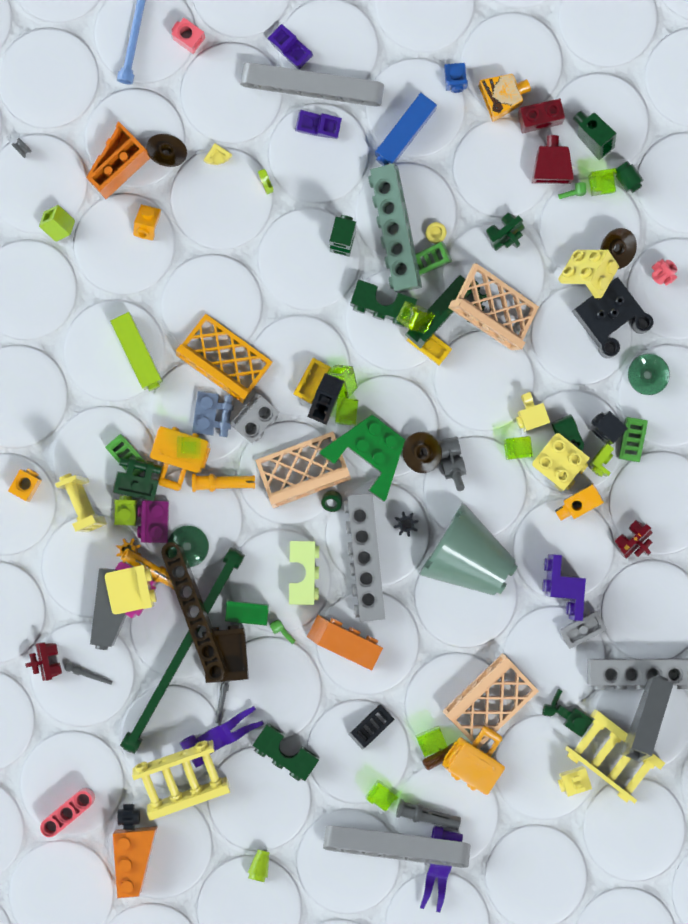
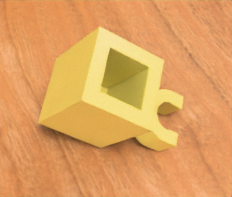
(533, 416)
(574, 781)

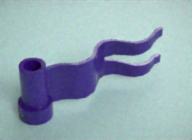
(221, 734)
(439, 871)

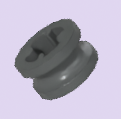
(21, 147)

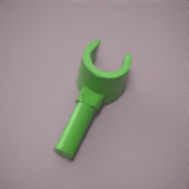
(580, 190)
(277, 626)

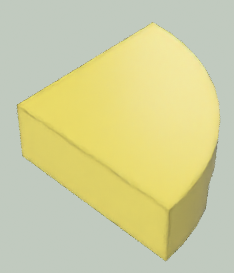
(217, 155)

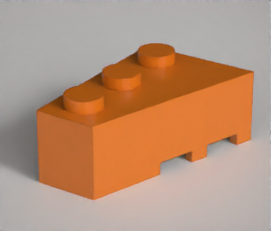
(117, 162)
(345, 642)
(131, 858)

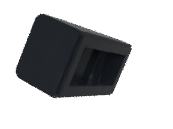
(358, 740)

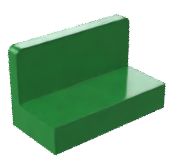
(247, 612)

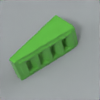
(438, 263)
(643, 426)
(114, 443)

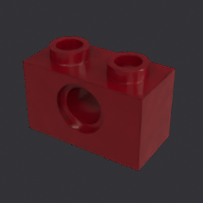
(541, 115)

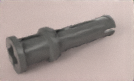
(419, 813)

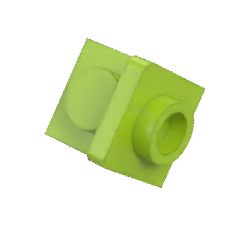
(603, 456)
(125, 511)

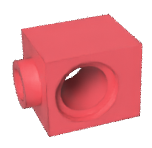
(191, 43)

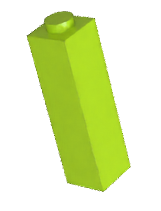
(137, 351)

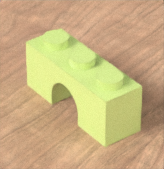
(304, 592)

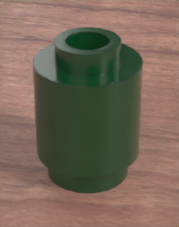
(629, 177)

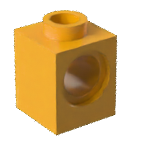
(17, 489)

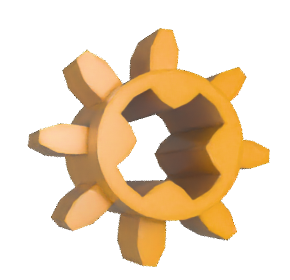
(134, 547)

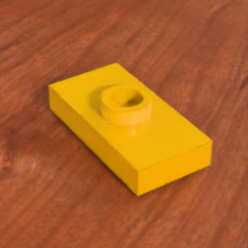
(311, 380)

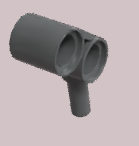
(452, 463)

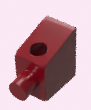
(553, 163)

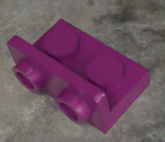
(153, 521)

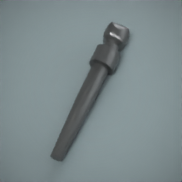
(79, 671)
(224, 688)

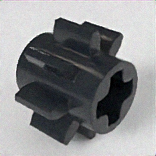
(407, 530)
(128, 817)

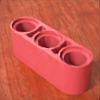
(60, 819)

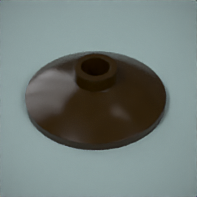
(166, 150)
(625, 246)
(414, 455)

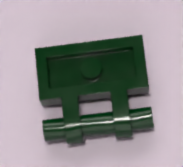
(136, 485)

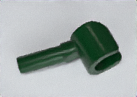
(550, 710)

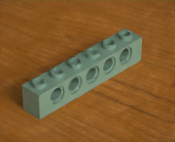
(411, 278)

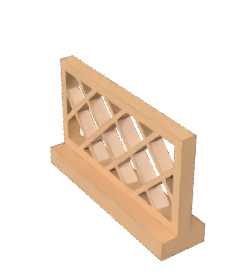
(490, 324)
(307, 487)
(479, 687)

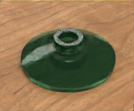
(656, 367)
(198, 542)

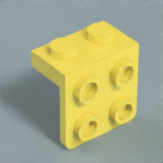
(591, 268)
(561, 462)
(130, 589)

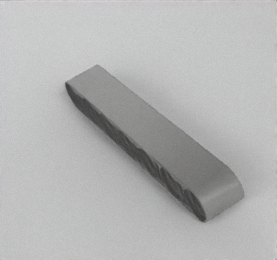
(312, 84)
(397, 846)

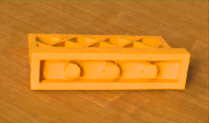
(217, 374)

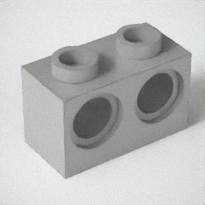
(250, 414)

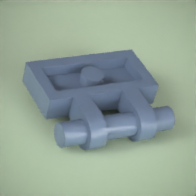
(206, 412)

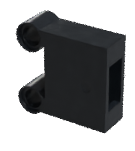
(607, 314)

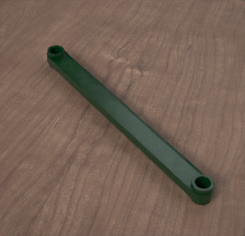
(132, 740)

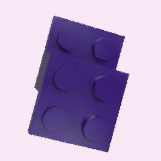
(564, 587)

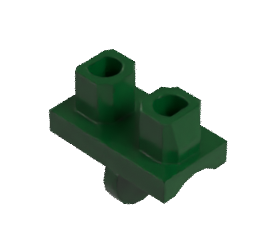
(508, 234)

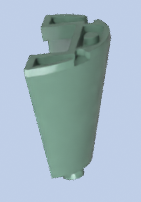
(470, 556)

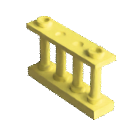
(86, 519)
(616, 735)
(177, 799)

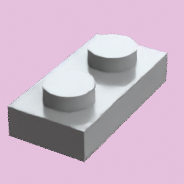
(583, 630)

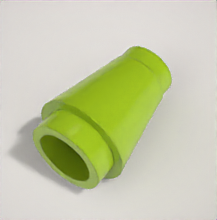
(259, 866)

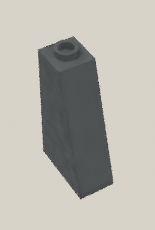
(105, 623)
(648, 719)

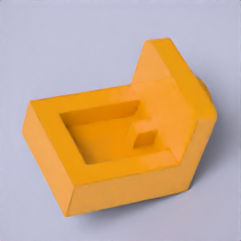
(146, 222)

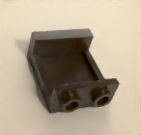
(234, 650)

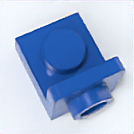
(455, 77)

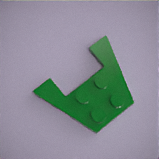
(375, 445)

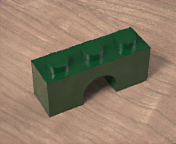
(342, 235)
(365, 300)
(299, 765)

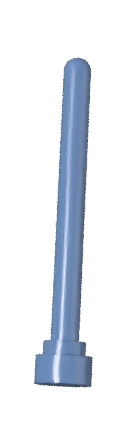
(126, 74)

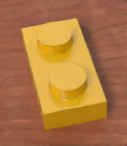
(434, 349)

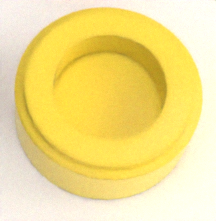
(435, 232)

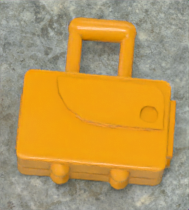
(165, 451)
(472, 764)

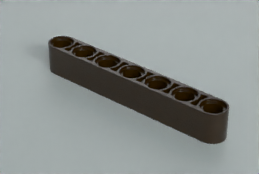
(186, 605)

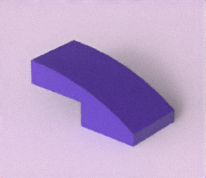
(290, 47)
(318, 125)

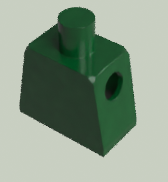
(595, 134)

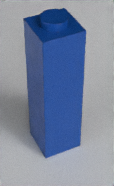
(405, 130)

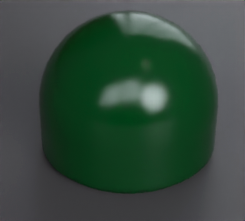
(332, 494)

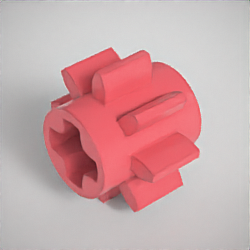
(664, 272)

